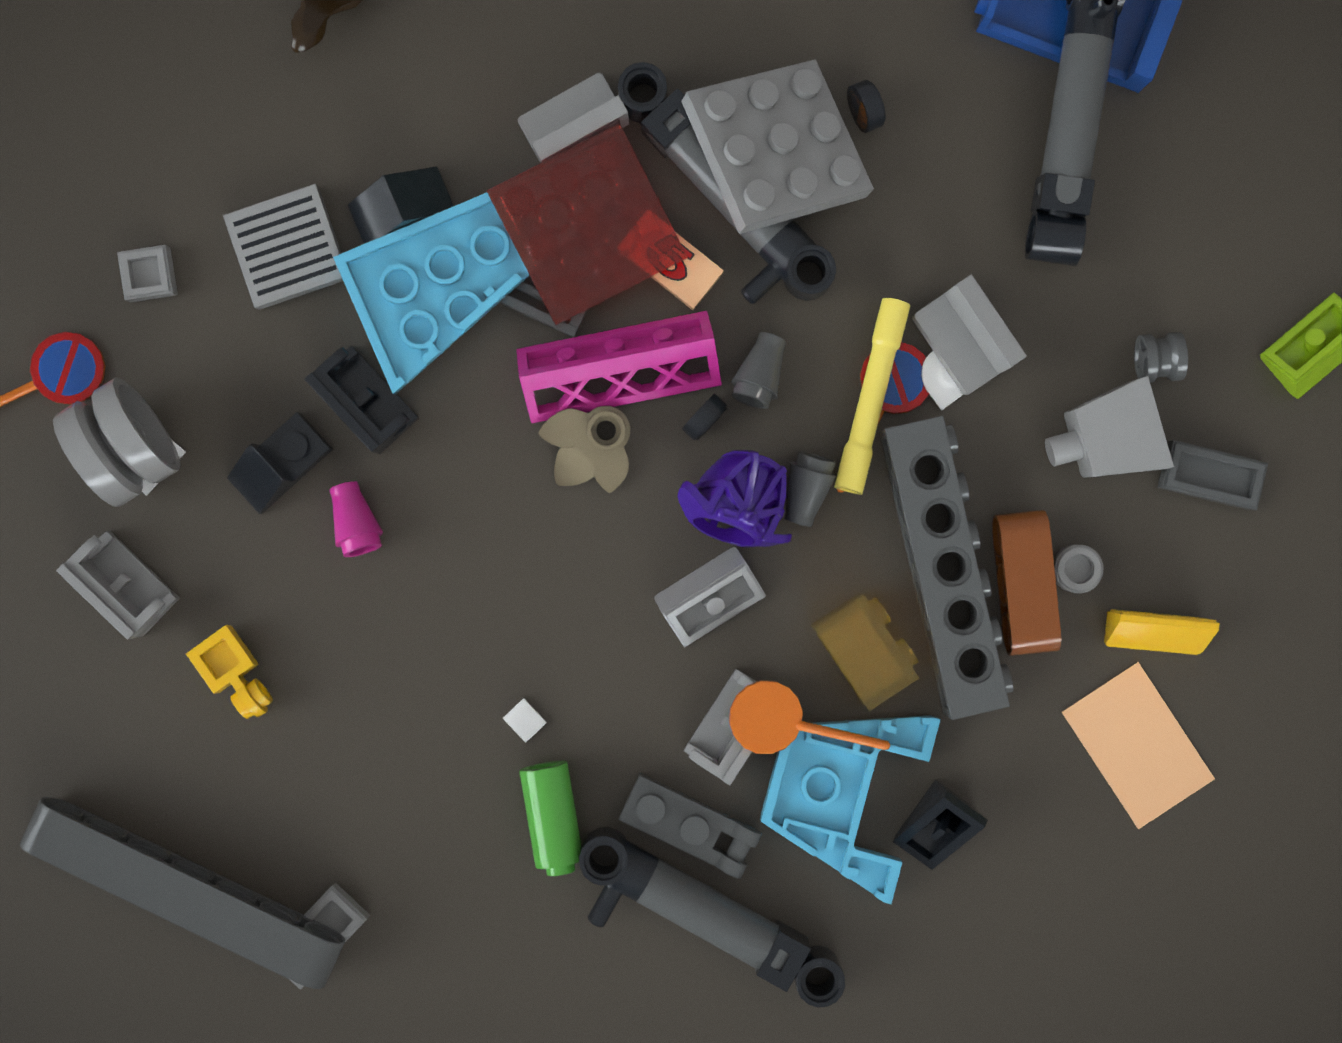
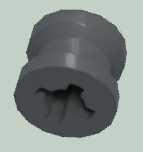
(1161, 356)

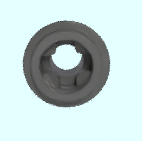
(759, 374)
(808, 486)

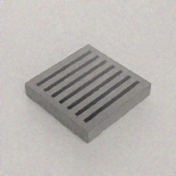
(285, 246)

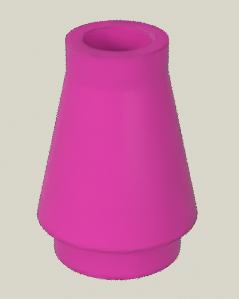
(354, 522)

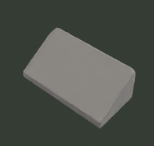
(709, 596)

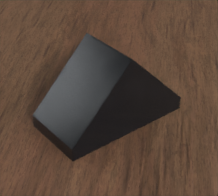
(399, 201)
(939, 826)

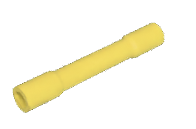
(885, 343)

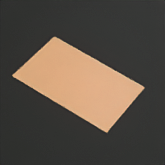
(1138, 745)

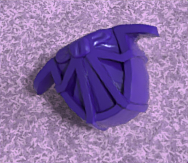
(740, 492)

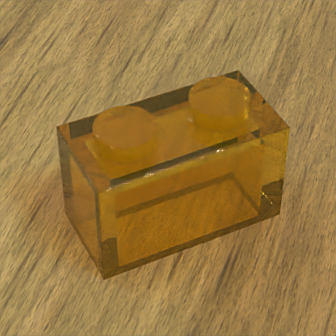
(866, 651)

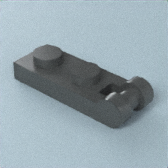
(688, 825)

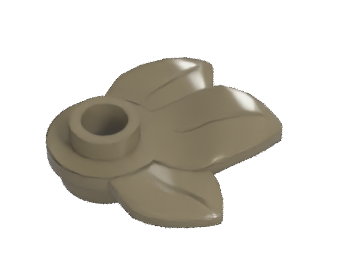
(583, 451)

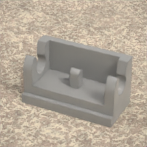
(118, 585)
(713, 741)

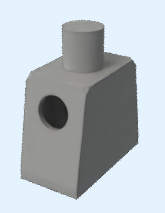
(1113, 433)

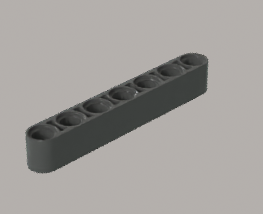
(182, 892)

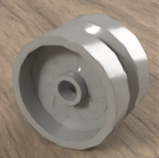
(116, 442)

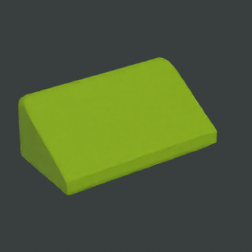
(1308, 348)

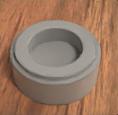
(1077, 568)

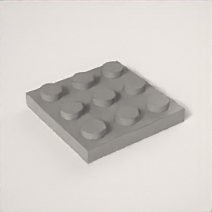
(776, 145)

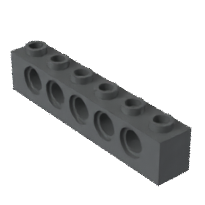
(958, 692)

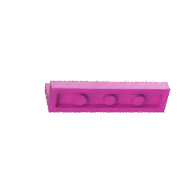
(625, 350)

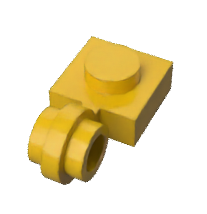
(224, 662)

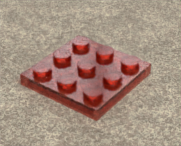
(587, 224)

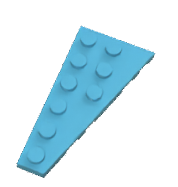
(430, 284)

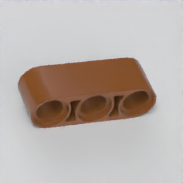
(1026, 582)

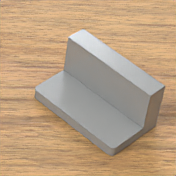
(573, 117)
(968, 335)

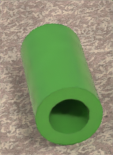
(551, 816)

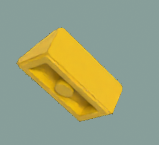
(1159, 631)

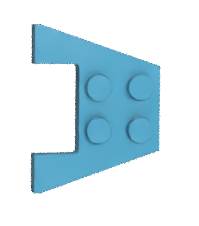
(822, 791)

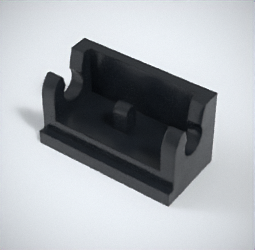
(361, 399)

